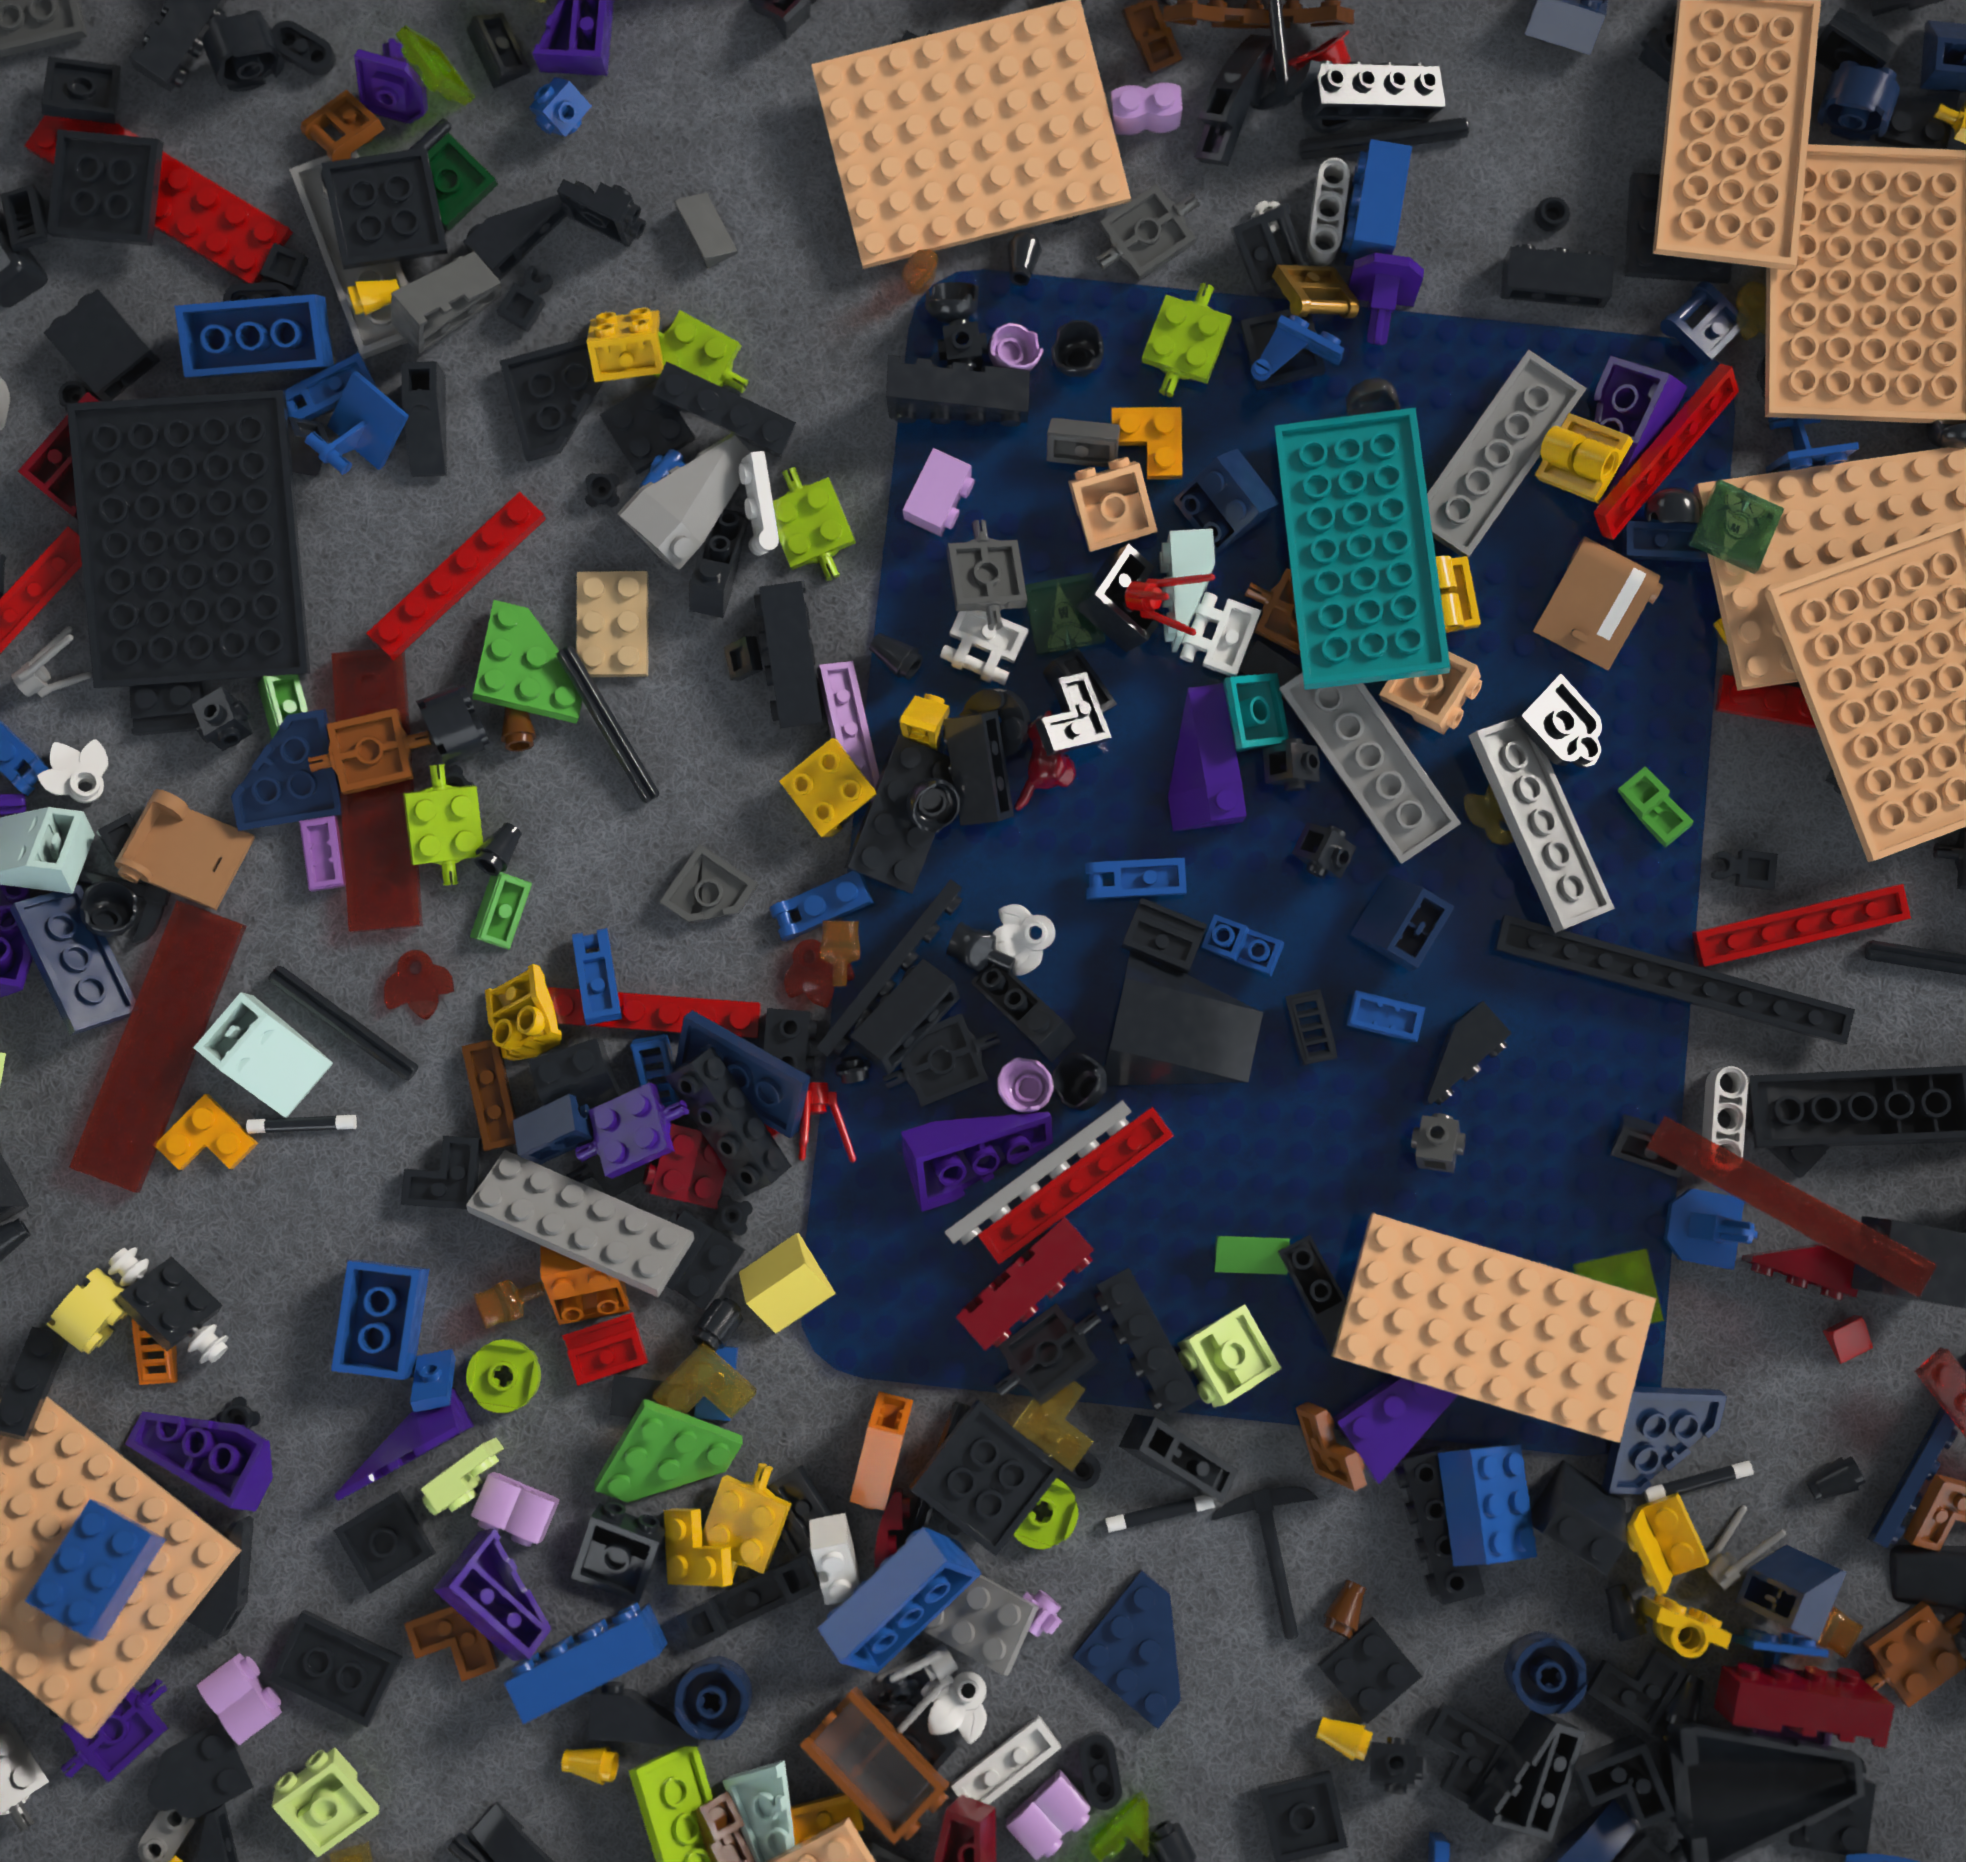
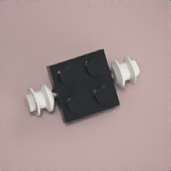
(168, 1304)

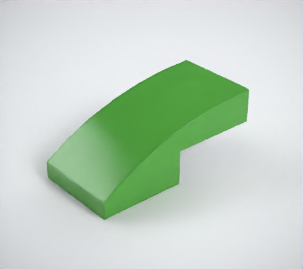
(1654, 807)

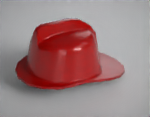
(1332, 50)

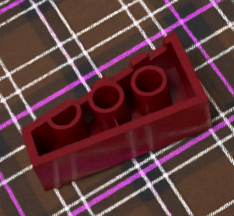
(1025, 1283)
(1804, 1702)
(967, 1832)

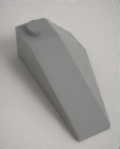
(686, 504)

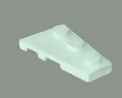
(765, 1808)

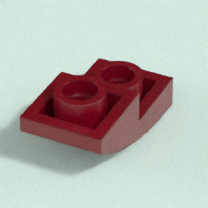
(893, 1519)

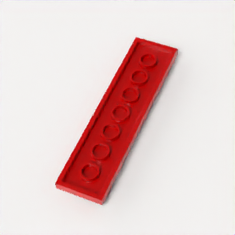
(190, 207)

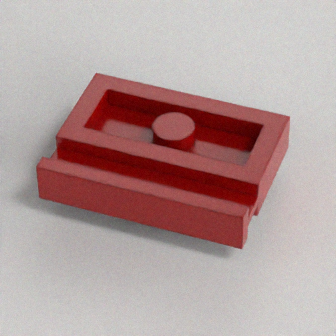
(605, 1349)

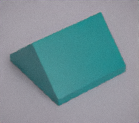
(1255, 711)

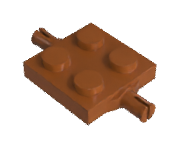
(1278, 613)
(370, 751)
(1915, 1654)

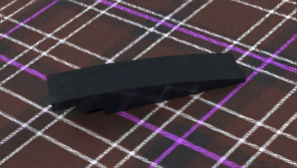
(1859, 1107)

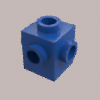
(559, 107)

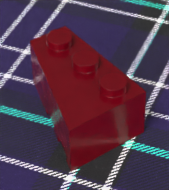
(52, 467)

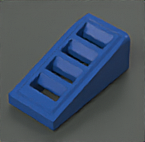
(640, 1061)

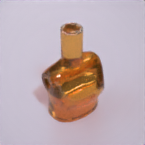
(920, 271)
(840, 946)
(505, 1302)
(1839, 1633)

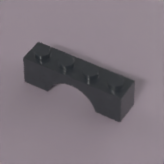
(724, 409)

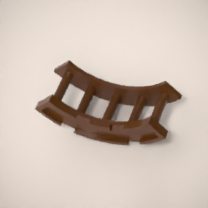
(1255, 16)

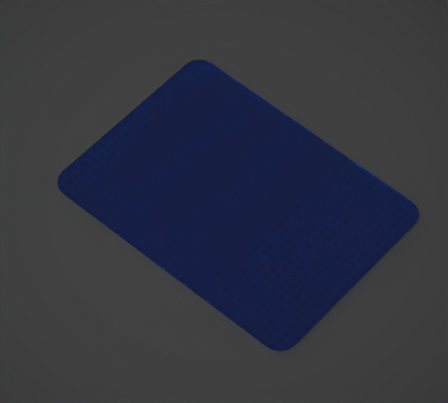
(1326, 1138)

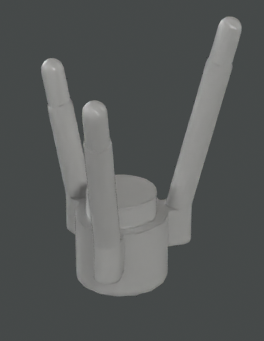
(33, 675)
(1726, 1568)
(936, 1664)

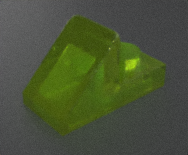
(1130, 1822)

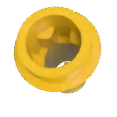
(371, 295)
(1345, 1737)
(592, 1763)

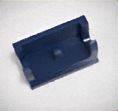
(553, 1130)

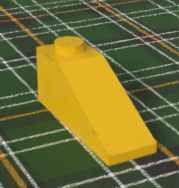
(925, 720)

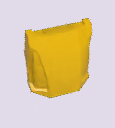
(523, 1016)

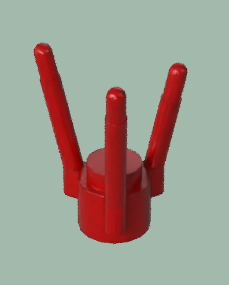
(1149, 596)
(816, 1101)

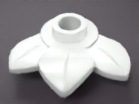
(73, 768)
(1016, 939)
(955, 1711)

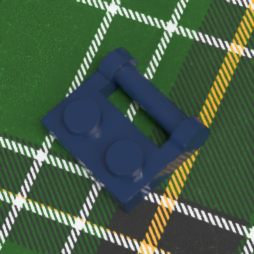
(1711, 332)

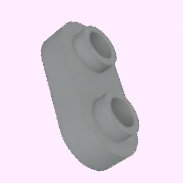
(167, 1834)

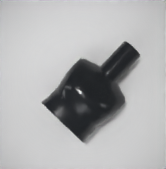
(977, 948)

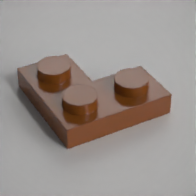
(1328, 1456)
(1937, 1513)
(448, 1628)

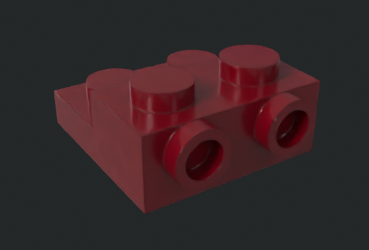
(689, 1172)

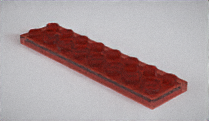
(378, 868)
(157, 1047)

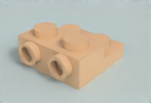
(1112, 504)
(1436, 698)

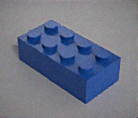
(254, 336)
(898, 1600)
(586, 1663)

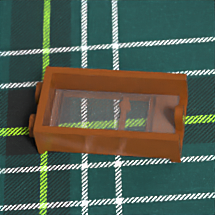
(876, 1766)

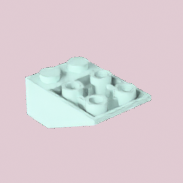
(1185, 555)
(44, 848)
(263, 1054)

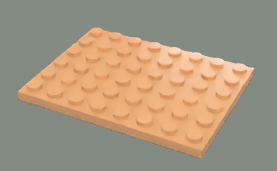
(971, 133)
(1877, 291)
(1827, 521)
(1887, 683)
(40, 1498)

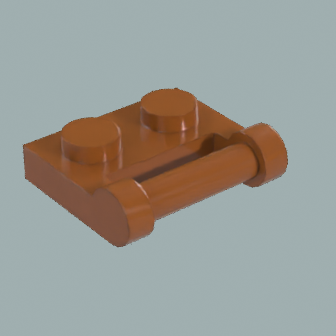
(349, 118)

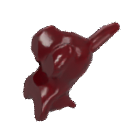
(1044, 770)

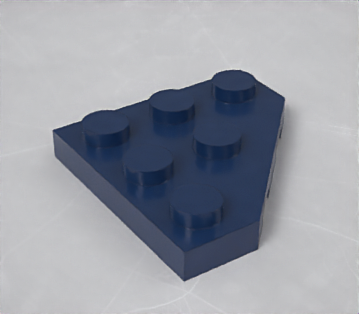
(281, 782)
(1659, 1426)
(1136, 1650)

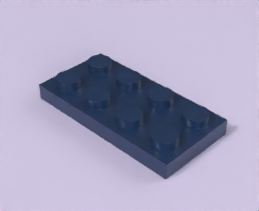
(73, 961)
(768, 1083)

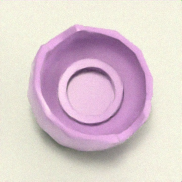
(1014, 347)
(1025, 1085)

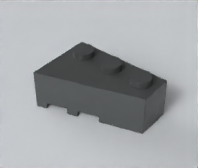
(443, 301)

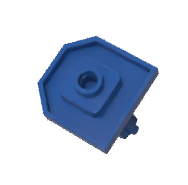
(1707, 1228)

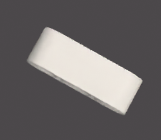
(1331, 197)
(1733, 1102)

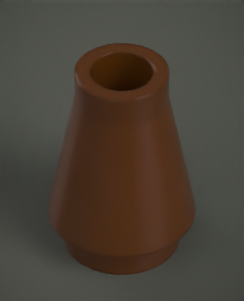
(517, 730)
(1345, 1610)

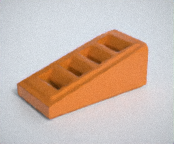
(142, 1348)

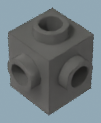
(1438, 1142)

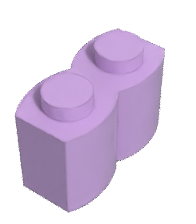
(1151, 109)
(515, 1509)
(240, 1698)
(1049, 1815)

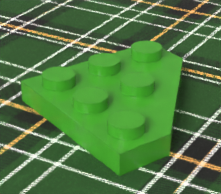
(522, 667)
(665, 1452)

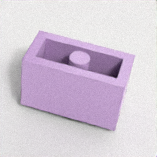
(938, 493)

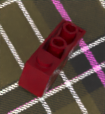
(1806, 1266)

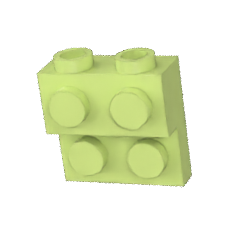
(1228, 1357)
(457, 1483)
(323, 1801)

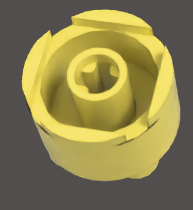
(88, 1312)

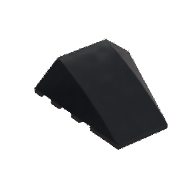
(1178, 1030)

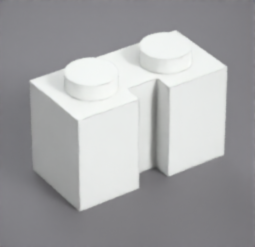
(834, 1557)

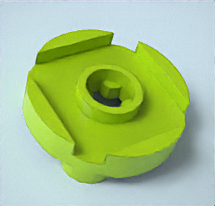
(487, 1389)
(1051, 1529)

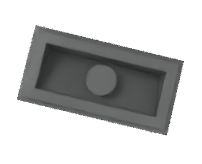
(706, 228)
(1082, 442)

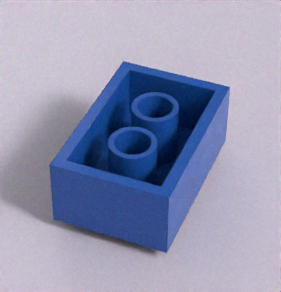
(1376, 200)
(380, 1319)
(1487, 1505)
(95, 1570)

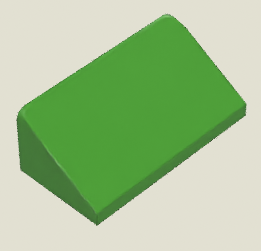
(281, 697)
(501, 910)
(1249, 1255)

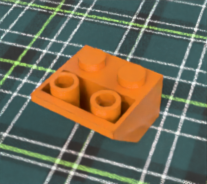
(579, 1290)

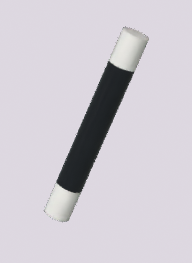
(297, 1124)
(1699, 1481)
(1159, 1513)

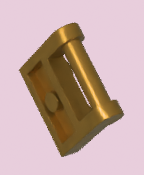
(1308, 283)

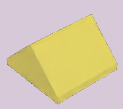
(785, 1284)

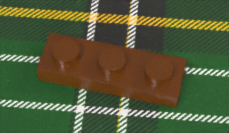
(490, 1094)

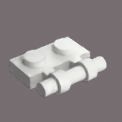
(973, 630)
(1231, 636)

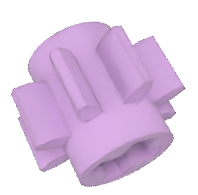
(1046, 1615)

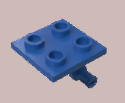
(1290, 339)
(364, 423)
(1803, 455)
(1774, 1646)

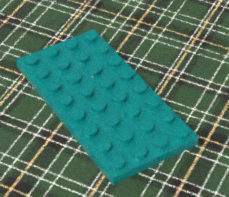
(1361, 549)

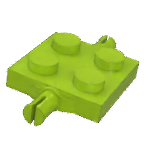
(1186, 339)
(701, 351)
(811, 524)
(443, 824)

